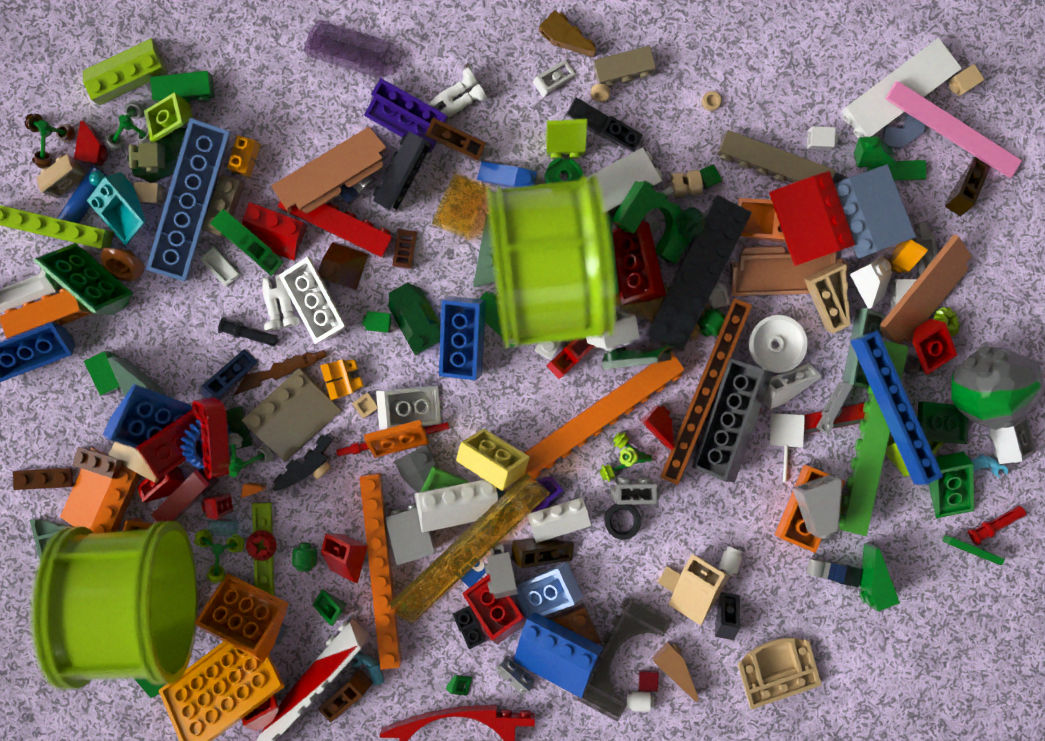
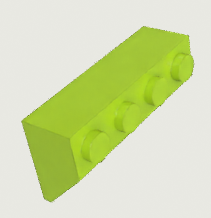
(123, 72)

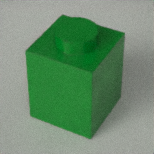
(377, 322)

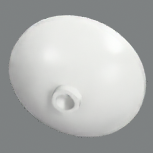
(790, 339)

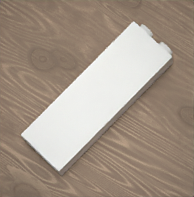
(920, 74)

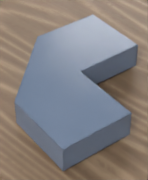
(900, 137)

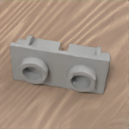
(521, 680)

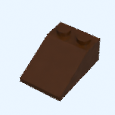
(579, 621)

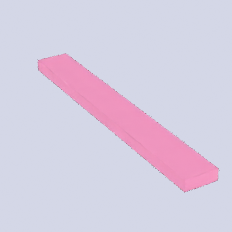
(953, 129)

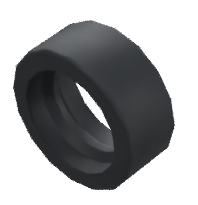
(622, 535)

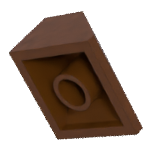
(342, 265)

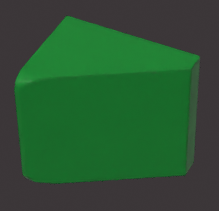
(710, 176)

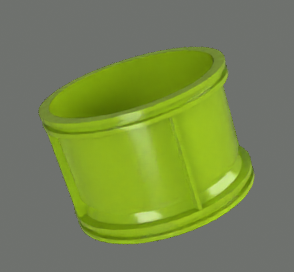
(552, 262)
(115, 605)

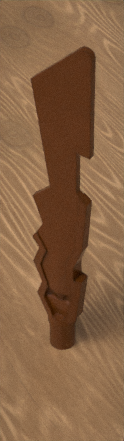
(279, 370)

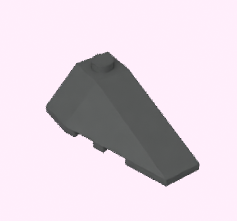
(416, 467)

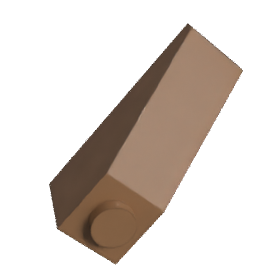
(673, 664)

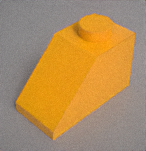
(906, 256)

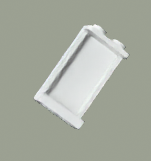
(27, 290)

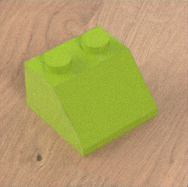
(167, 116)

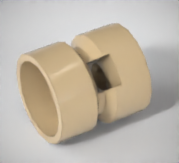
(693, 183)

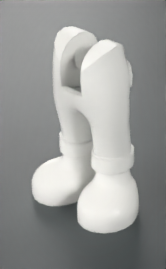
(450, 93)
(270, 297)

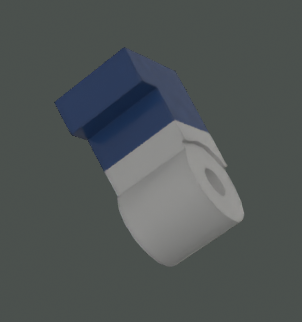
(350, 194)
(827, 570)

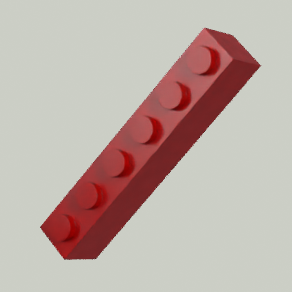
(346, 227)

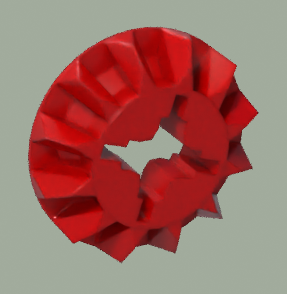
(269, 542)

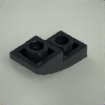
(469, 627)

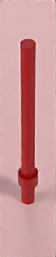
(356, 448)

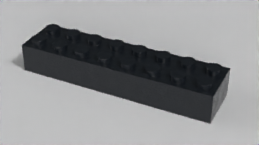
(698, 274)

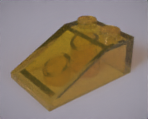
(460, 206)

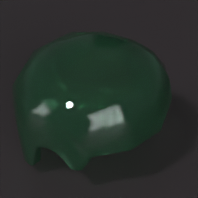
(691, 223)

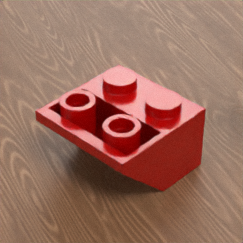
(344, 555)

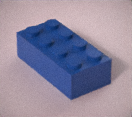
(462, 337)

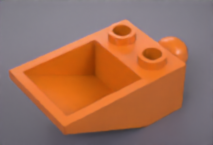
(762, 222)

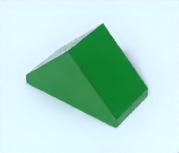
(329, 607)

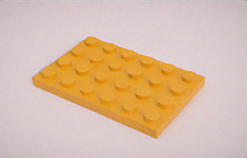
(218, 692)

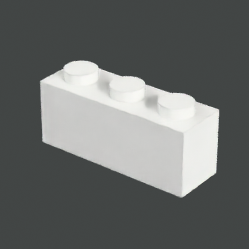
(559, 520)

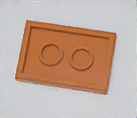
(396, 438)

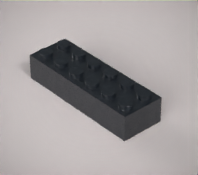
(732, 420)

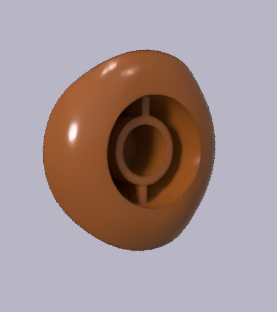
(122, 264)

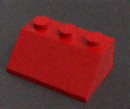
(275, 230)

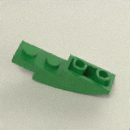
(246, 242)

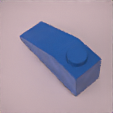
(506, 175)

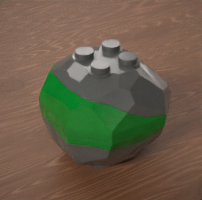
(996, 387)

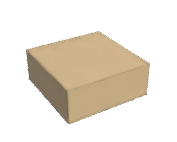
(365, 405)
(669, 578)

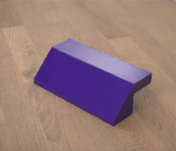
(401, 112)

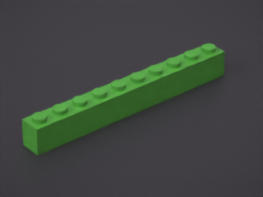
(869, 456)

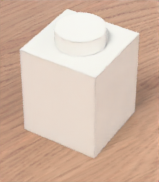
(821, 138)

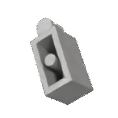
(501, 573)

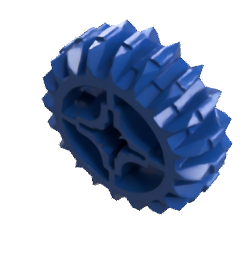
(189, 447)

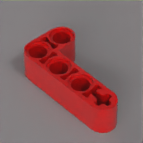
(214, 436)

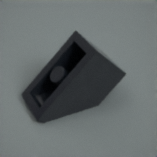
(728, 616)

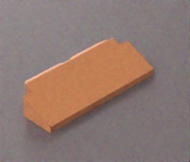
(325, 175)
(772, 272)
(927, 292)

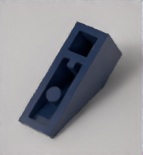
(228, 376)

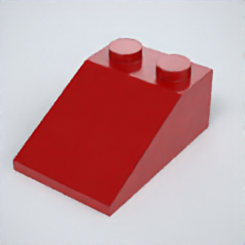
(498, 616)

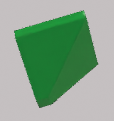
(457, 684)

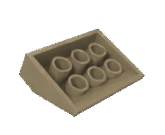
(291, 414)

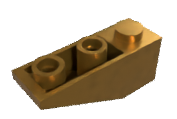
(564, 35)

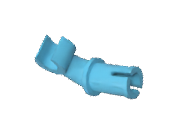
(986, 461)
(371, 665)

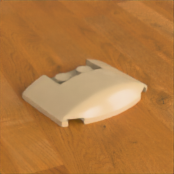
(778, 671)

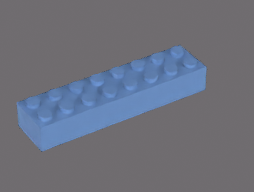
(188, 200)

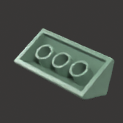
(864, 322)

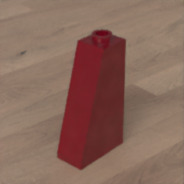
(184, 497)

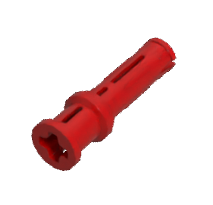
(989, 529)

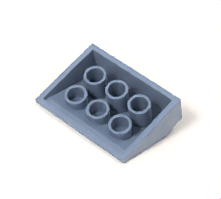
(874, 211)

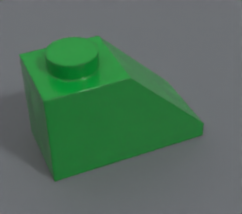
(873, 152)

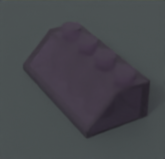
(347, 48)

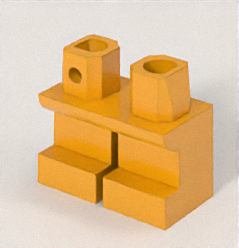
(242, 155)
(337, 370)

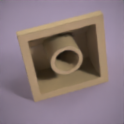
(60, 176)

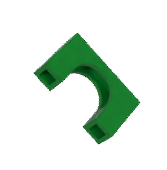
(637, 204)

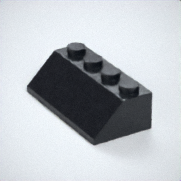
(402, 172)

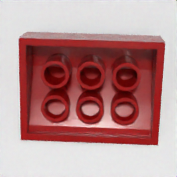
(811, 218)

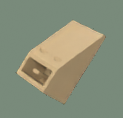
(698, 589)

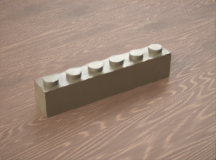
(767, 159)

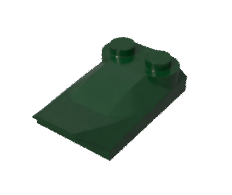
(173, 144)
(415, 317)
(623, 358)

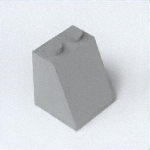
(820, 505)
(406, 535)

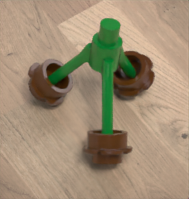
(37, 124)

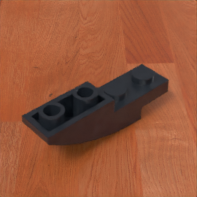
(604, 125)
(299, 469)

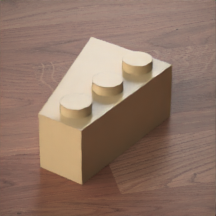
(829, 295)

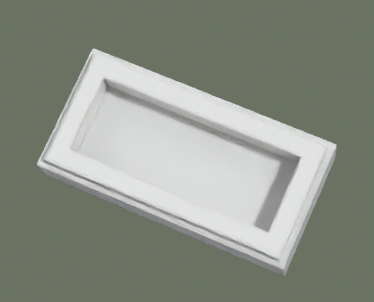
(220, 266)

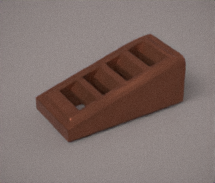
(400, 264)

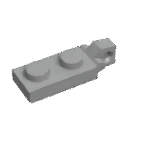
(927, 240)
(833, 406)

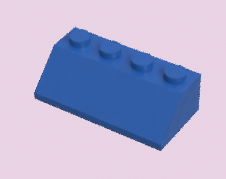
(34, 349)

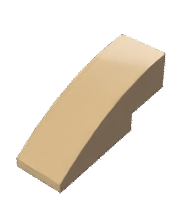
(132, 460)

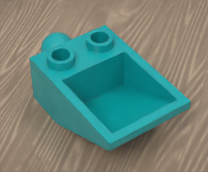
(117, 204)

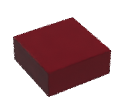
(648, 681)

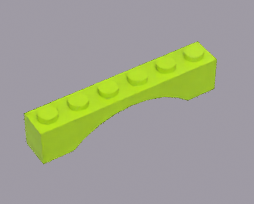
(55, 228)

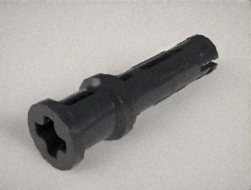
(239, 330)

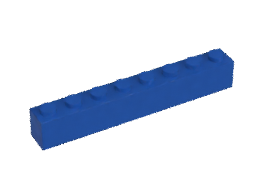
(896, 408)

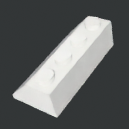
(312, 301)
(454, 504)

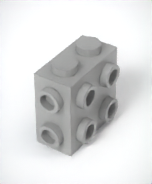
(635, 491)

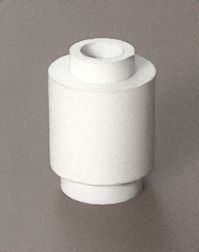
(731, 561)
(640, 701)

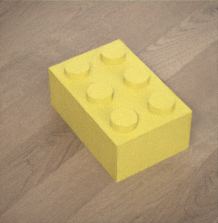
(492, 459)

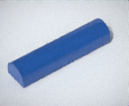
(77, 204)

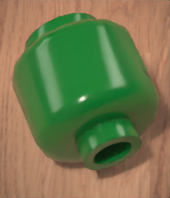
(711, 322)
(304, 557)

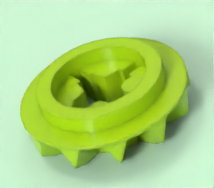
(943, 315)

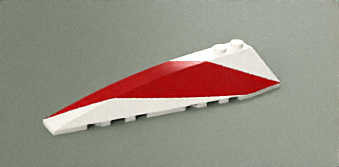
(316, 677)

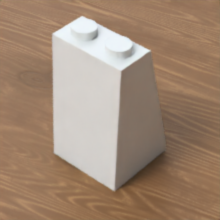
(620, 176)

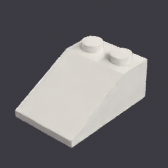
(408, 405)

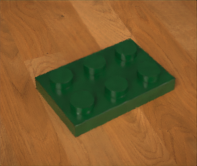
(942, 422)

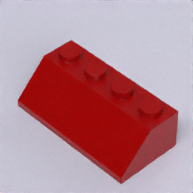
(637, 265)

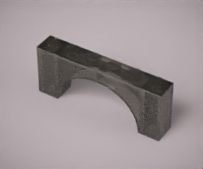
(634, 619)

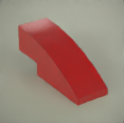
(569, 357)

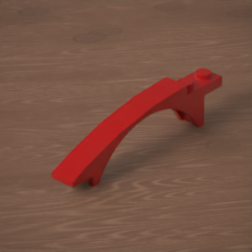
(501, 722)

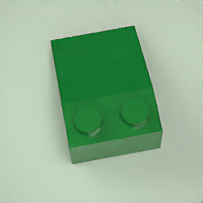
(955, 490)
(875, 580)

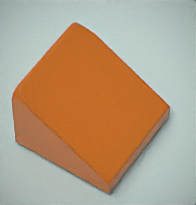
(250, 488)

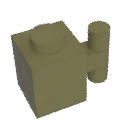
(149, 157)

